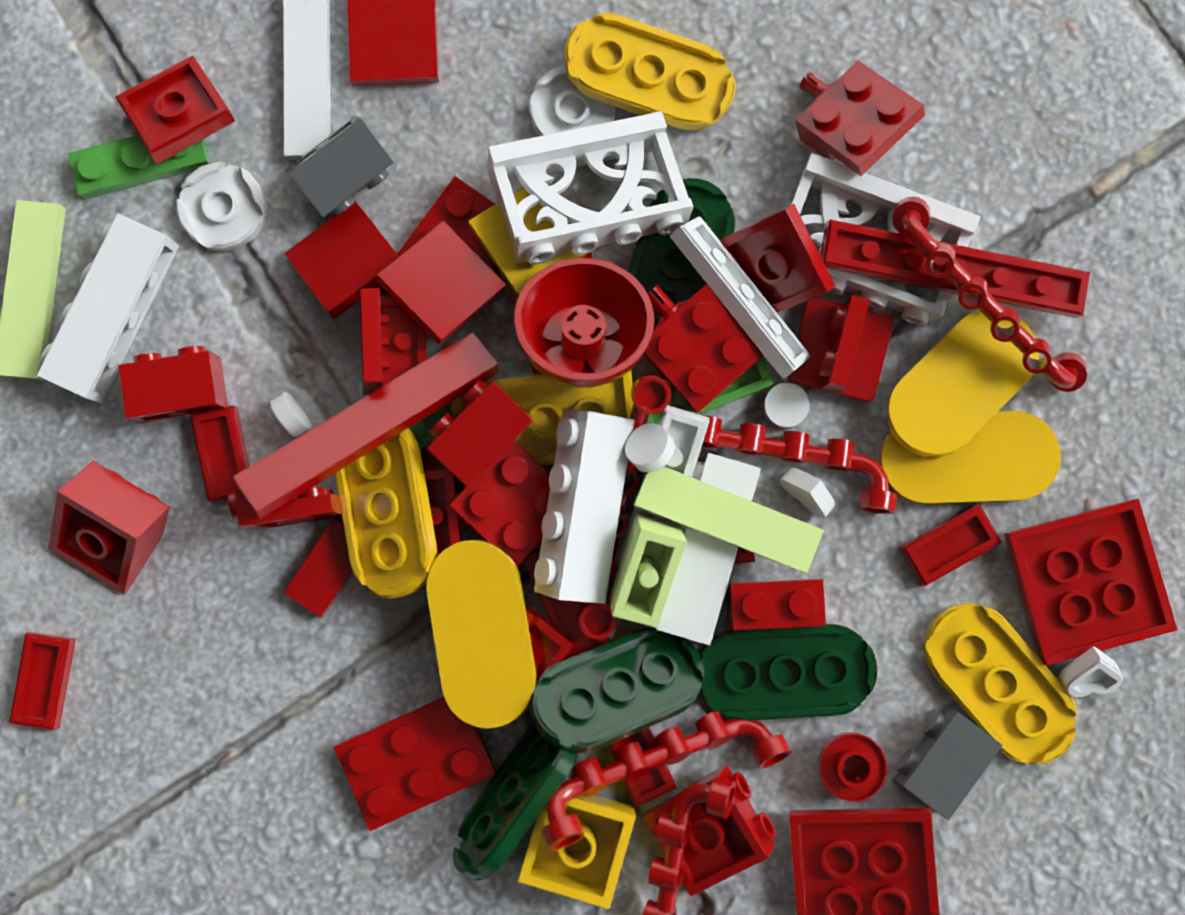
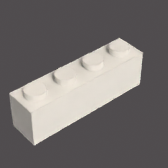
(107, 308)
(583, 506)
(705, 561)

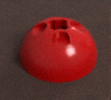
(586, 302)

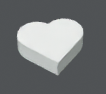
(808, 491)
(1091, 673)

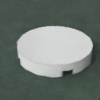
(561, 107)
(221, 206)

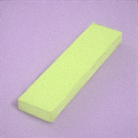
(30, 287)
(729, 518)

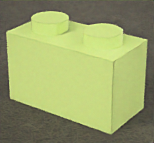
(646, 570)

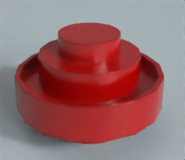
(852, 766)

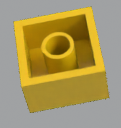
(591, 865)

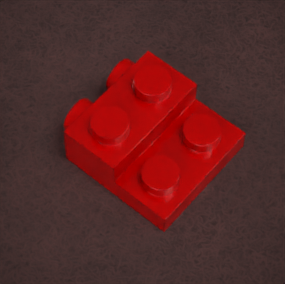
(307, 507)
(719, 845)

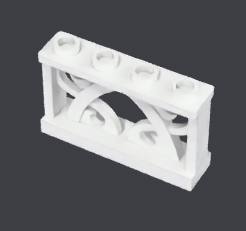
(591, 146)
(874, 195)

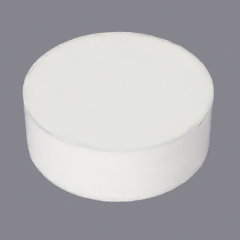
(786, 405)
(290, 414)
(649, 447)

